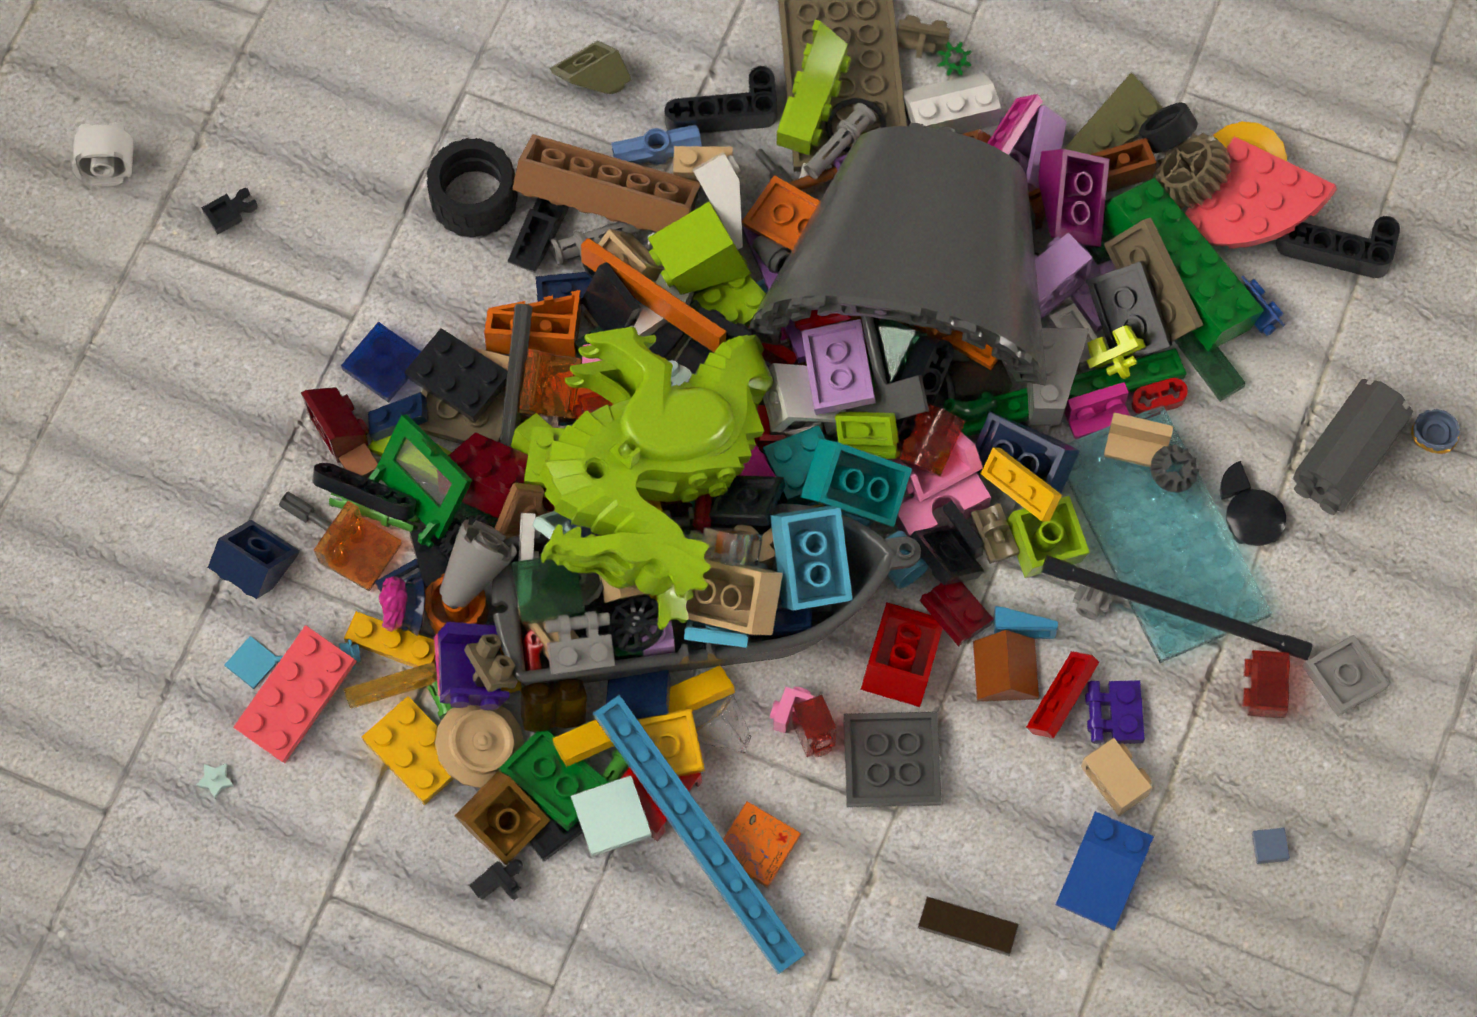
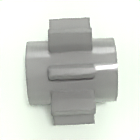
(1091, 602)

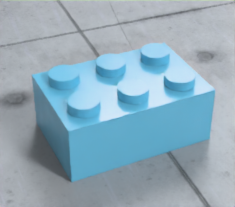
(811, 557)

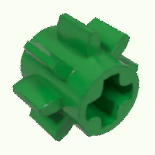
(955, 50)

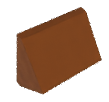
(1005, 667)

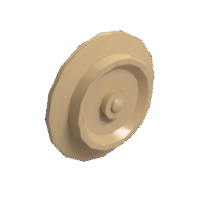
(476, 743)

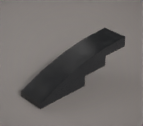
(535, 235)

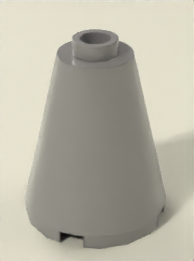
(474, 563)

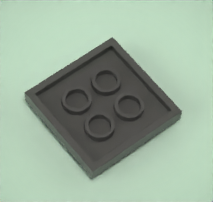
(892, 759)

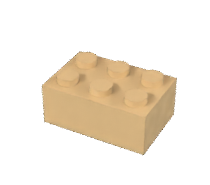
(737, 598)

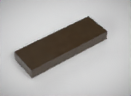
(968, 926)

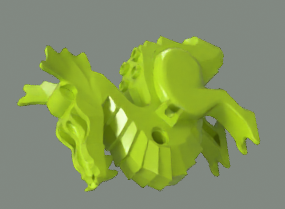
(654, 447)

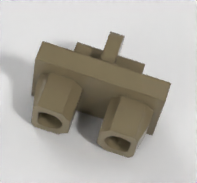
(921, 36)
(995, 533)
(491, 667)

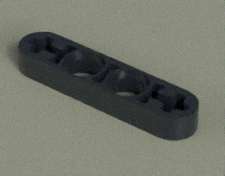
(364, 491)

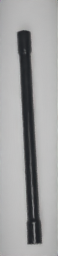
(1069, 572)

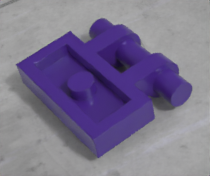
(1125, 712)

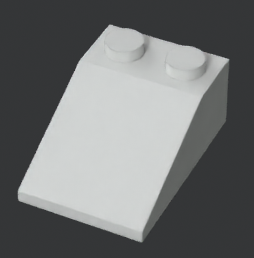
(723, 190)

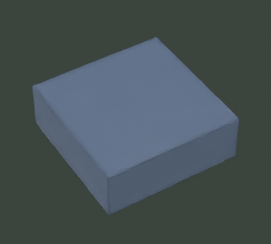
(1270, 845)

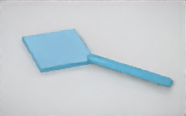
(252, 662)

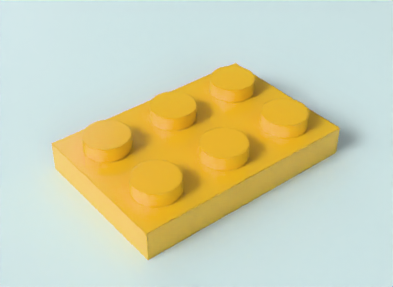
(407, 747)

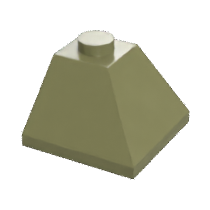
(595, 68)

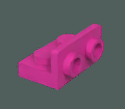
(1095, 409)

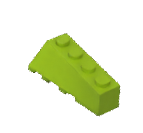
(813, 90)

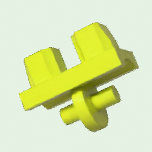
(1127, 345)

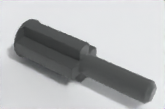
(773, 169)
(302, 510)

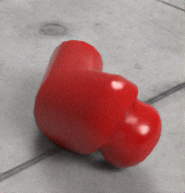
(532, 647)

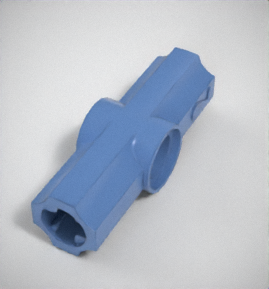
(639, 149)

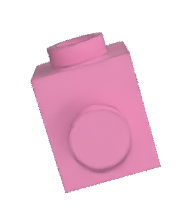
(783, 710)

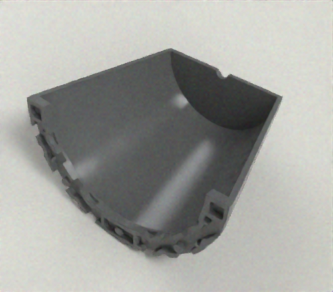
(922, 236)

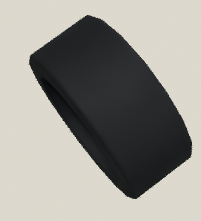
(1168, 127)

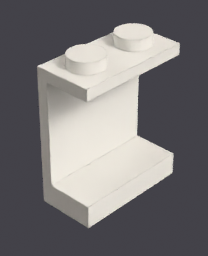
(792, 399)

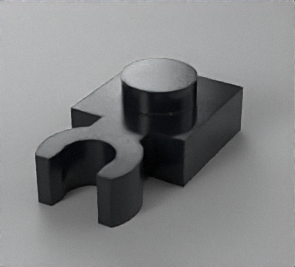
(225, 212)

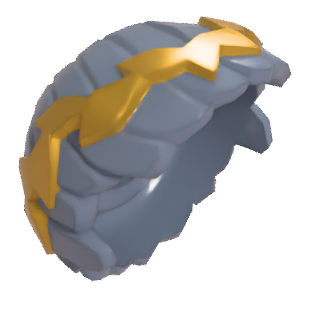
(1436, 431)

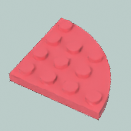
(1260, 199)

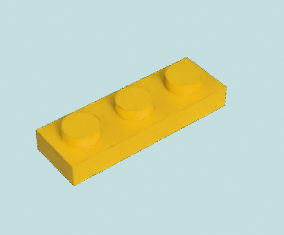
(1021, 484)
(395, 645)

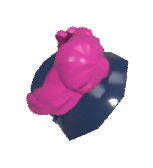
(403, 604)

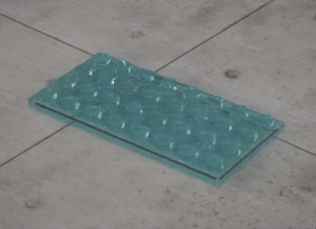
(1164, 543)

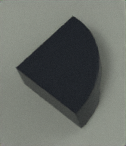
(1234, 481)

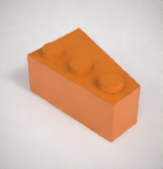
(552, 327)

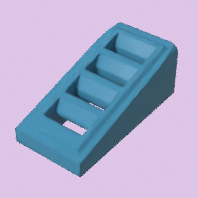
(1024, 623)

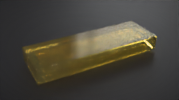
(391, 685)

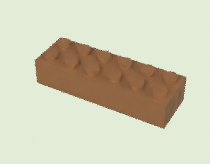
(603, 185)

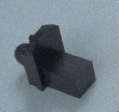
(497, 876)

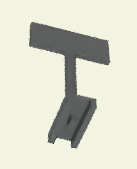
(901, 397)

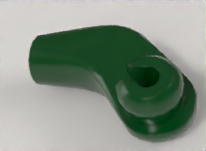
(974, 409)

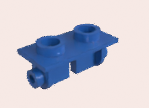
(1271, 312)

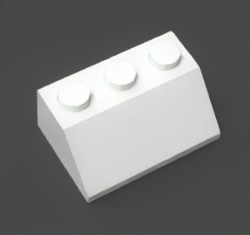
(958, 103)

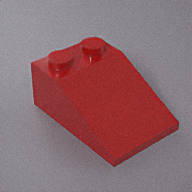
(902, 655)

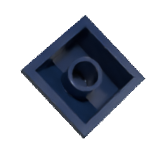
(252, 558)

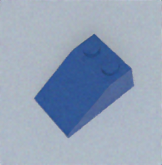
(1104, 870)

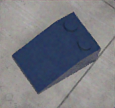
(1037, 451)

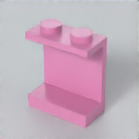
(961, 464)

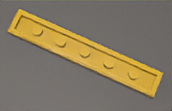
(689, 694)

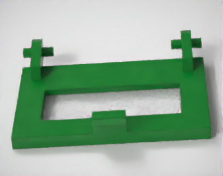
(425, 472)

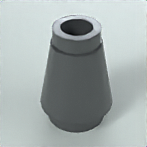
(771, 253)

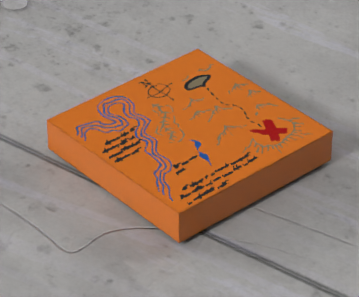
(760, 843)

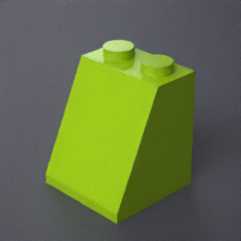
(697, 252)

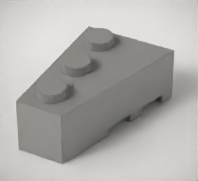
(1062, 356)

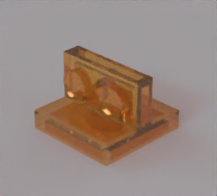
(545, 386)

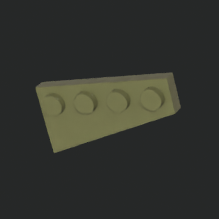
(1117, 119)

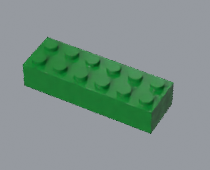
(1215, 290)

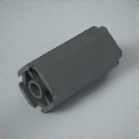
(1352, 446)

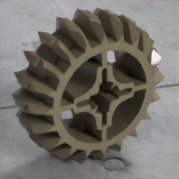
(1194, 170)

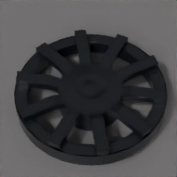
(635, 624)

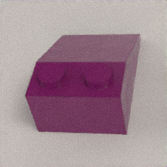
(1074, 194)

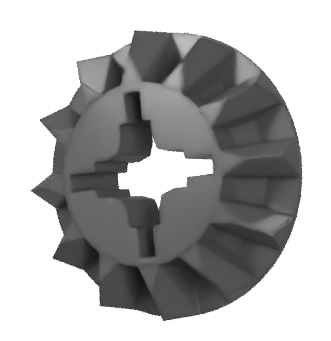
(1172, 481)

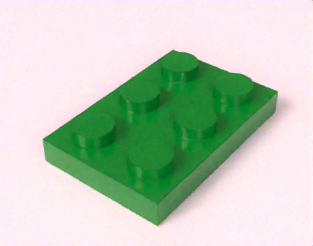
(547, 780)

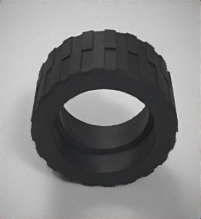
(465, 157)

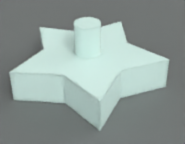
(215, 779)

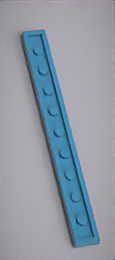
(698, 834)

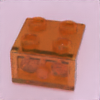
(356, 547)

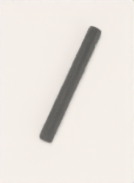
(515, 372)

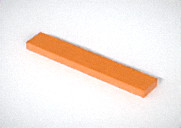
(656, 297)

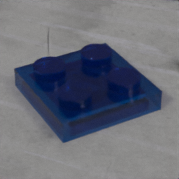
(381, 361)

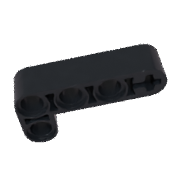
(721, 105)
(1337, 241)
(930, 360)

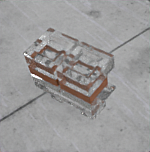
(730, 545)

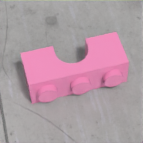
(966, 494)

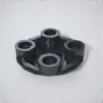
(1255, 517)

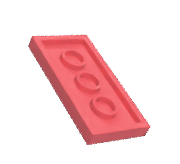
(295, 694)

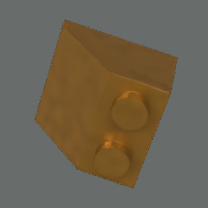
(502, 817)

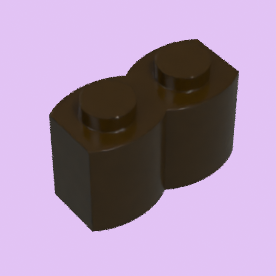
(553, 705)

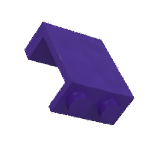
(457, 671)

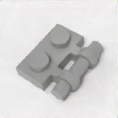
(579, 653)

